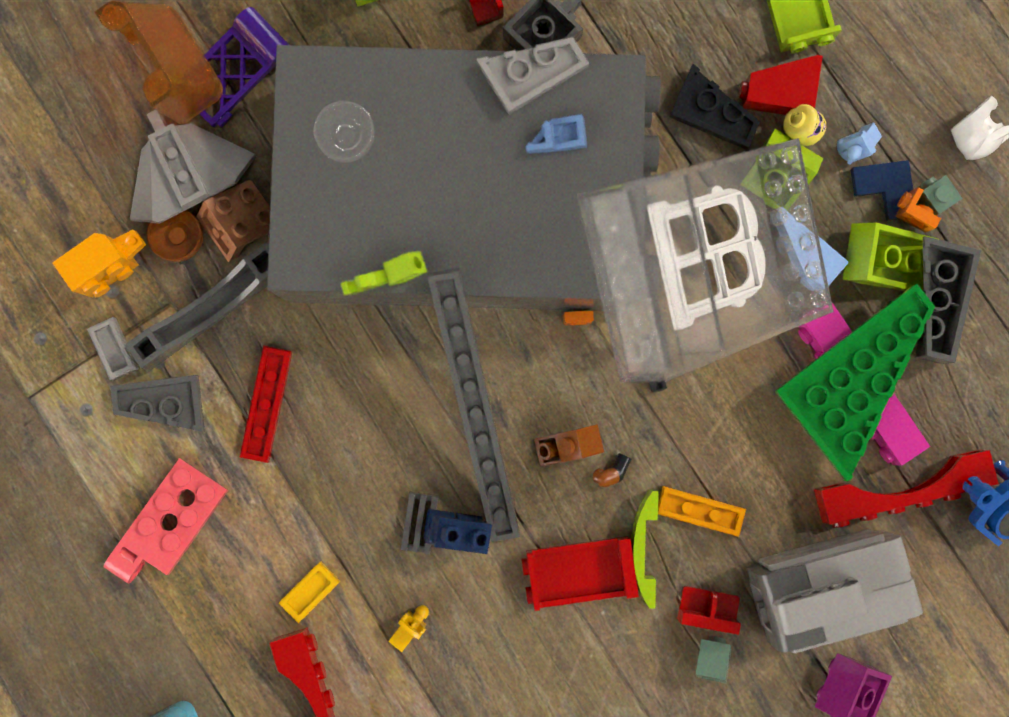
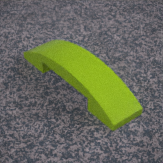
(647, 511)

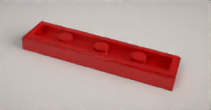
(266, 404)

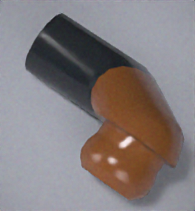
(612, 475)

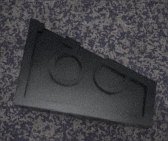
(712, 111)

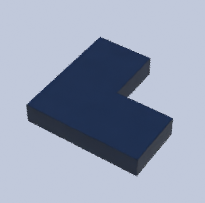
(886, 178)

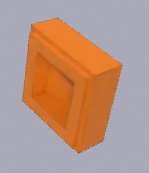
(578, 318)

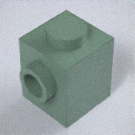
(938, 194)
(713, 659)

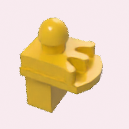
(410, 626)

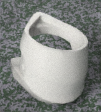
(977, 133)

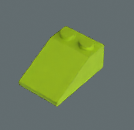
(884, 256)

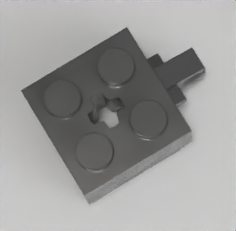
(542, 16)

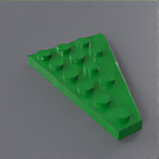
(849, 385)

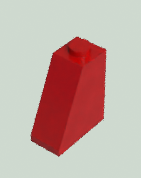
(782, 86)

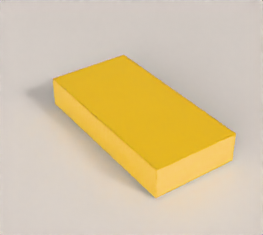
(309, 592)

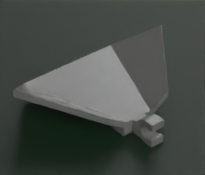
(182, 169)

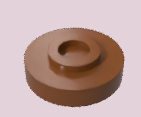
(176, 237)

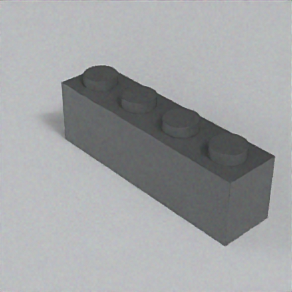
(948, 283)

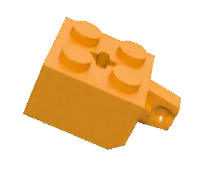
(99, 262)

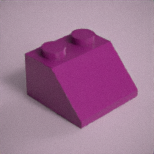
(852, 689)

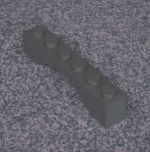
(179, 329)

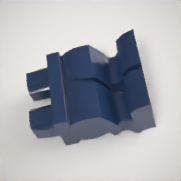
(459, 533)

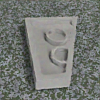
(532, 72)

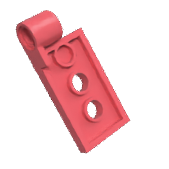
(148, 539)

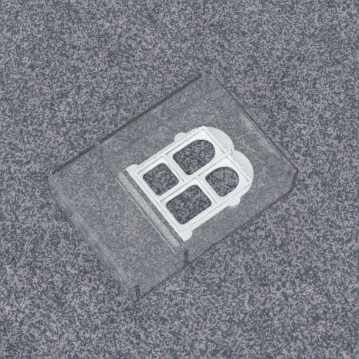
(654, 252)

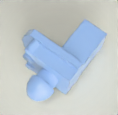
(859, 144)

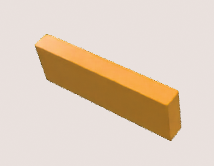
(700, 511)

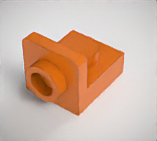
(916, 215)

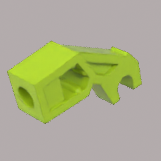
(395, 272)

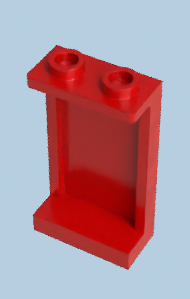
(580, 572)

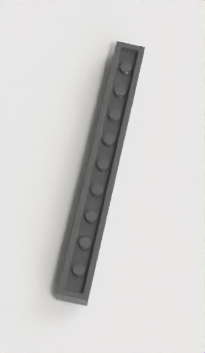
(473, 401)

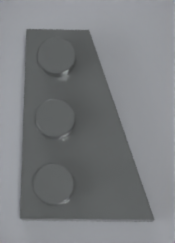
(162, 401)

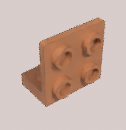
(235, 218)

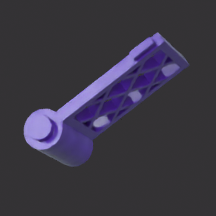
(261, 41)

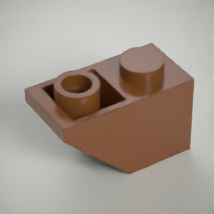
(569, 445)

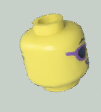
(805, 123)

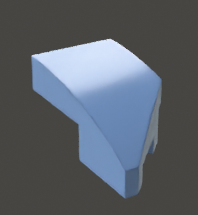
(560, 135)

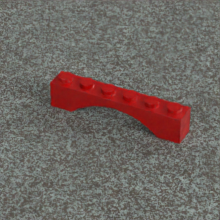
(846, 502)
(297, 661)

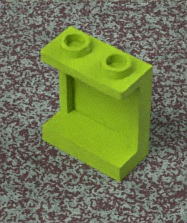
(802, 23)

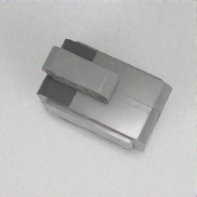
(834, 590)

